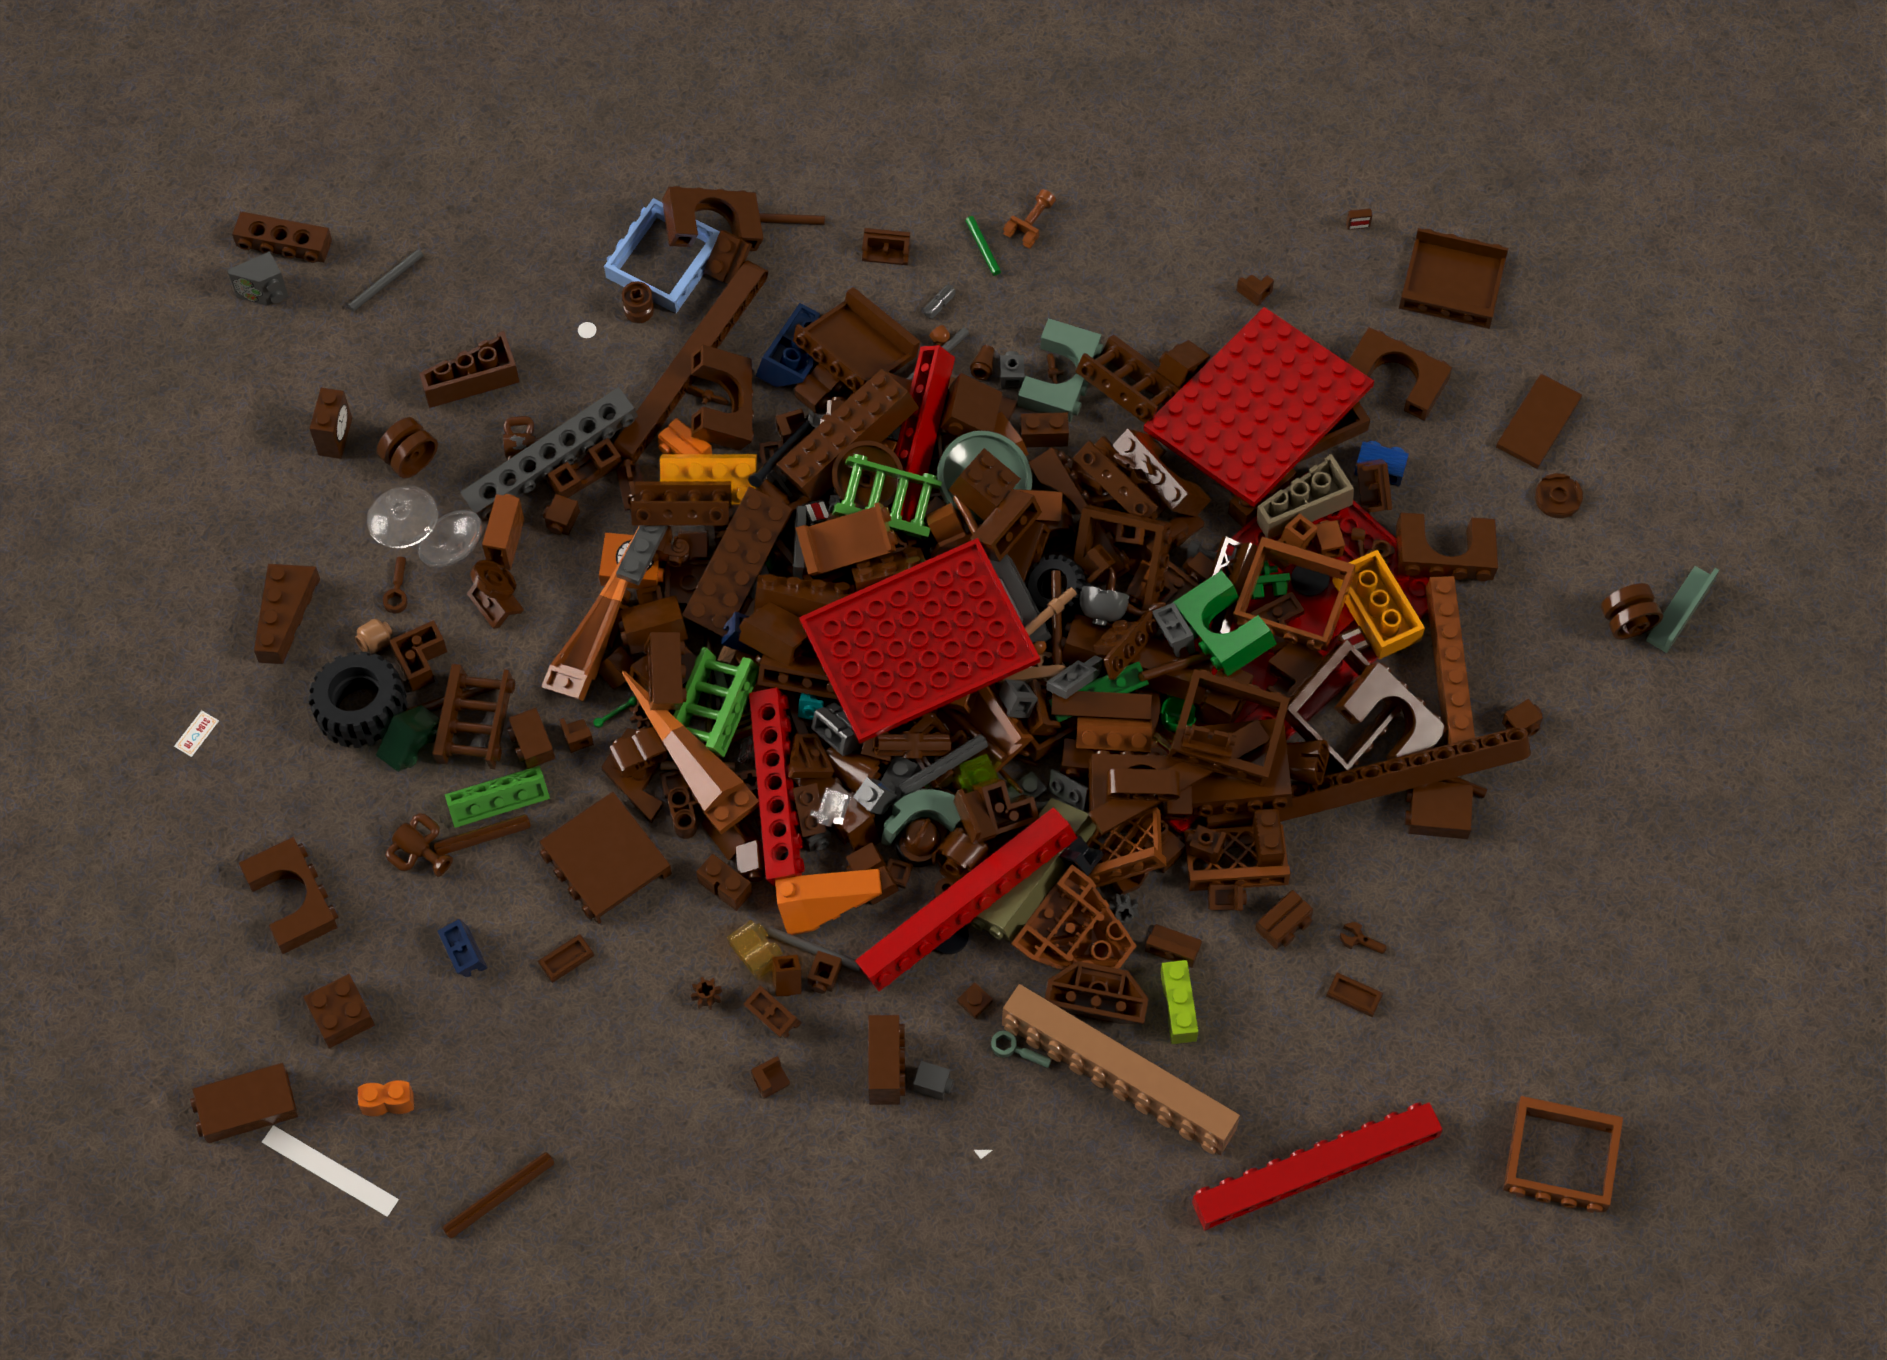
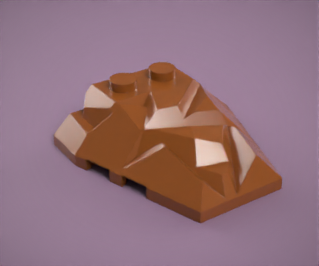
(1071, 926)

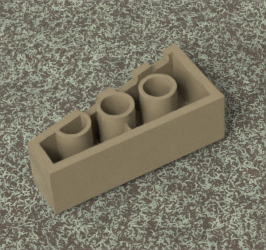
(1314, 496)

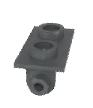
(1068, 790)

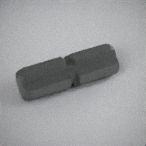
(936, 304)

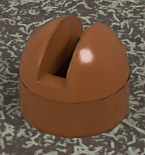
(940, 335)

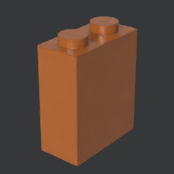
(503, 530)

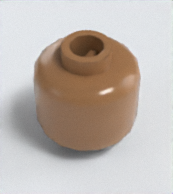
(373, 636)

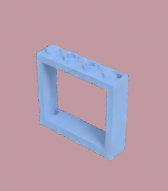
(635, 233)

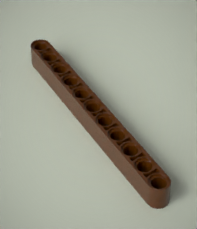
(678, 376)
(1408, 772)

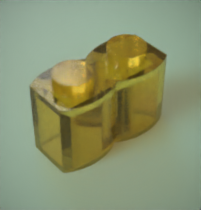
(754, 948)

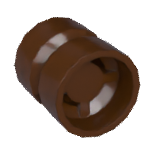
(637, 302)

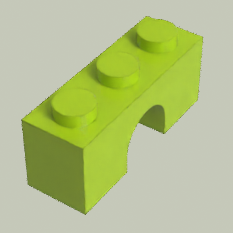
(1180, 1002)

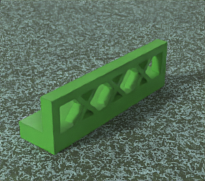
(497, 796)

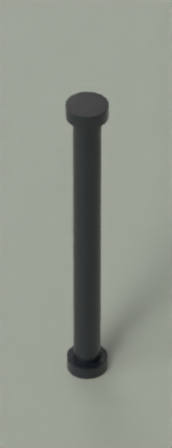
(756, 479)

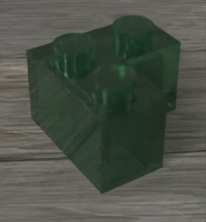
(406, 736)

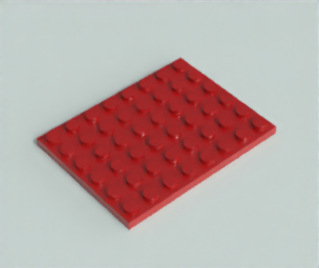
(1258, 406)
(919, 640)

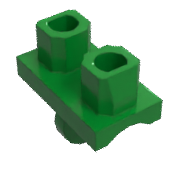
(1277, 581)

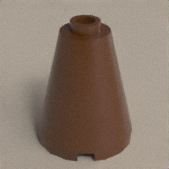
(855, 768)

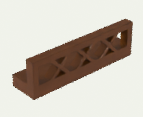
(1236, 574)

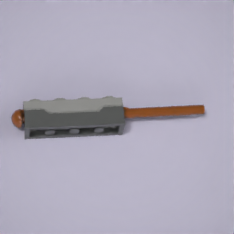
(1013, 586)

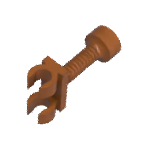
(1045, 200)

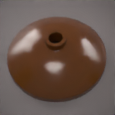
(875, 453)

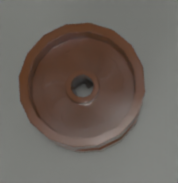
(407, 447)
(1631, 611)

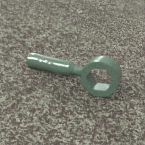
(1024, 1052)

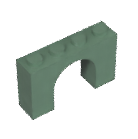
(1061, 397)

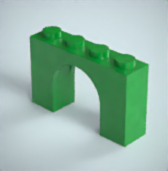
(1231, 649)

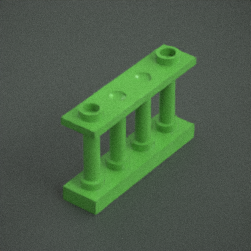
(916, 527)
(733, 706)

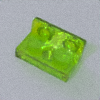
(976, 771)

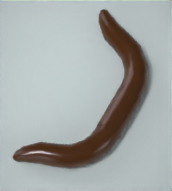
(1131, 610)

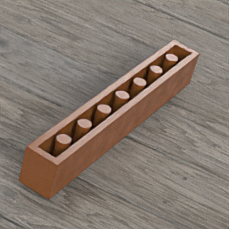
(1449, 659)

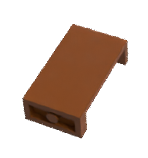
(847, 540)

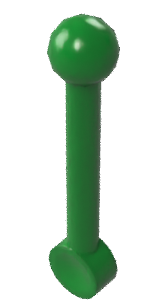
(598, 722)

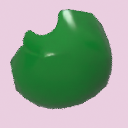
(1171, 712)

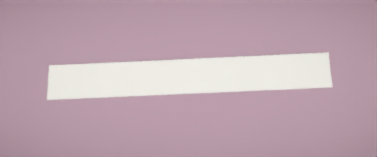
(330, 1170)

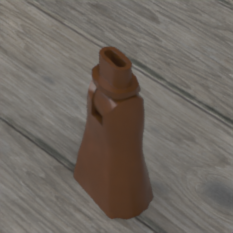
(1308, 761)

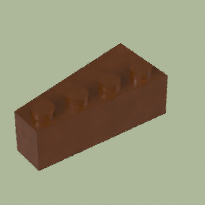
(858, 824)

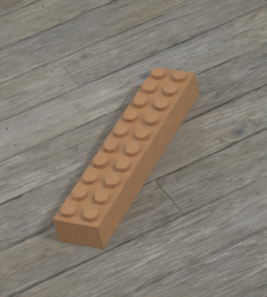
(1119, 1070)

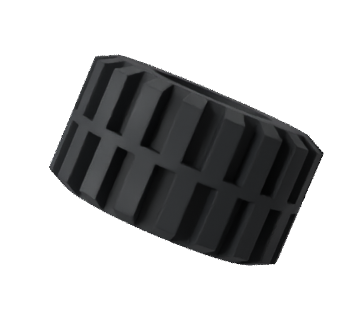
(1041, 578)

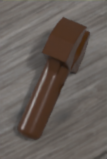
(1133, 468)
(1360, 939)

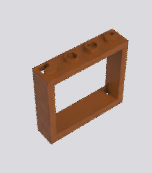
(1305, 559)
(1573, 1116)

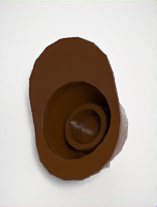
(921, 839)

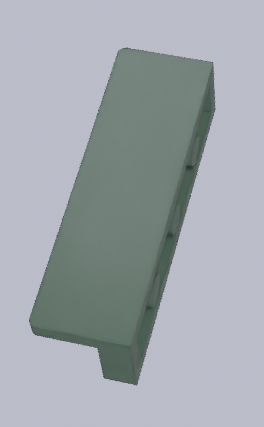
(1681, 608)

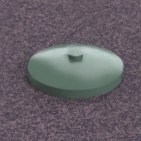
(964, 451)

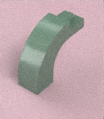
(922, 805)

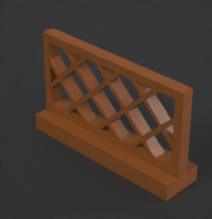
(1138, 860)
(1243, 875)

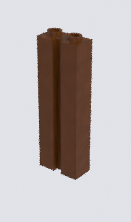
(1084, 635)

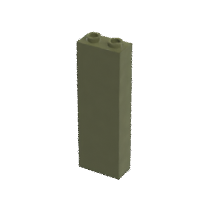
(1013, 909)

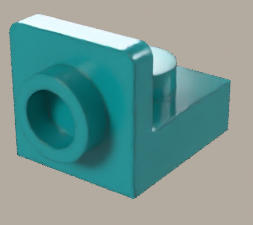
(808, 705)

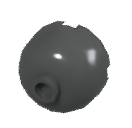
(1103, 605)

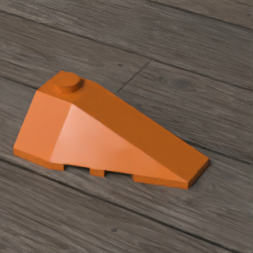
(817, 898)

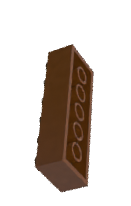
(867, 415)
(738, 560)

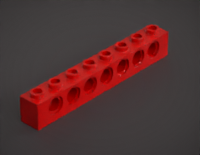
(761, 706)

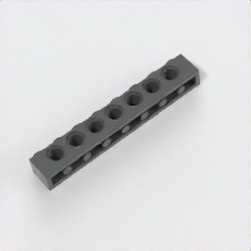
(555, 442)

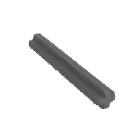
(943, 765)

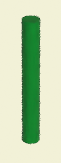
(983, 246)

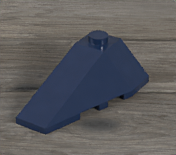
(784, 360)

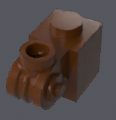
(674, 553)

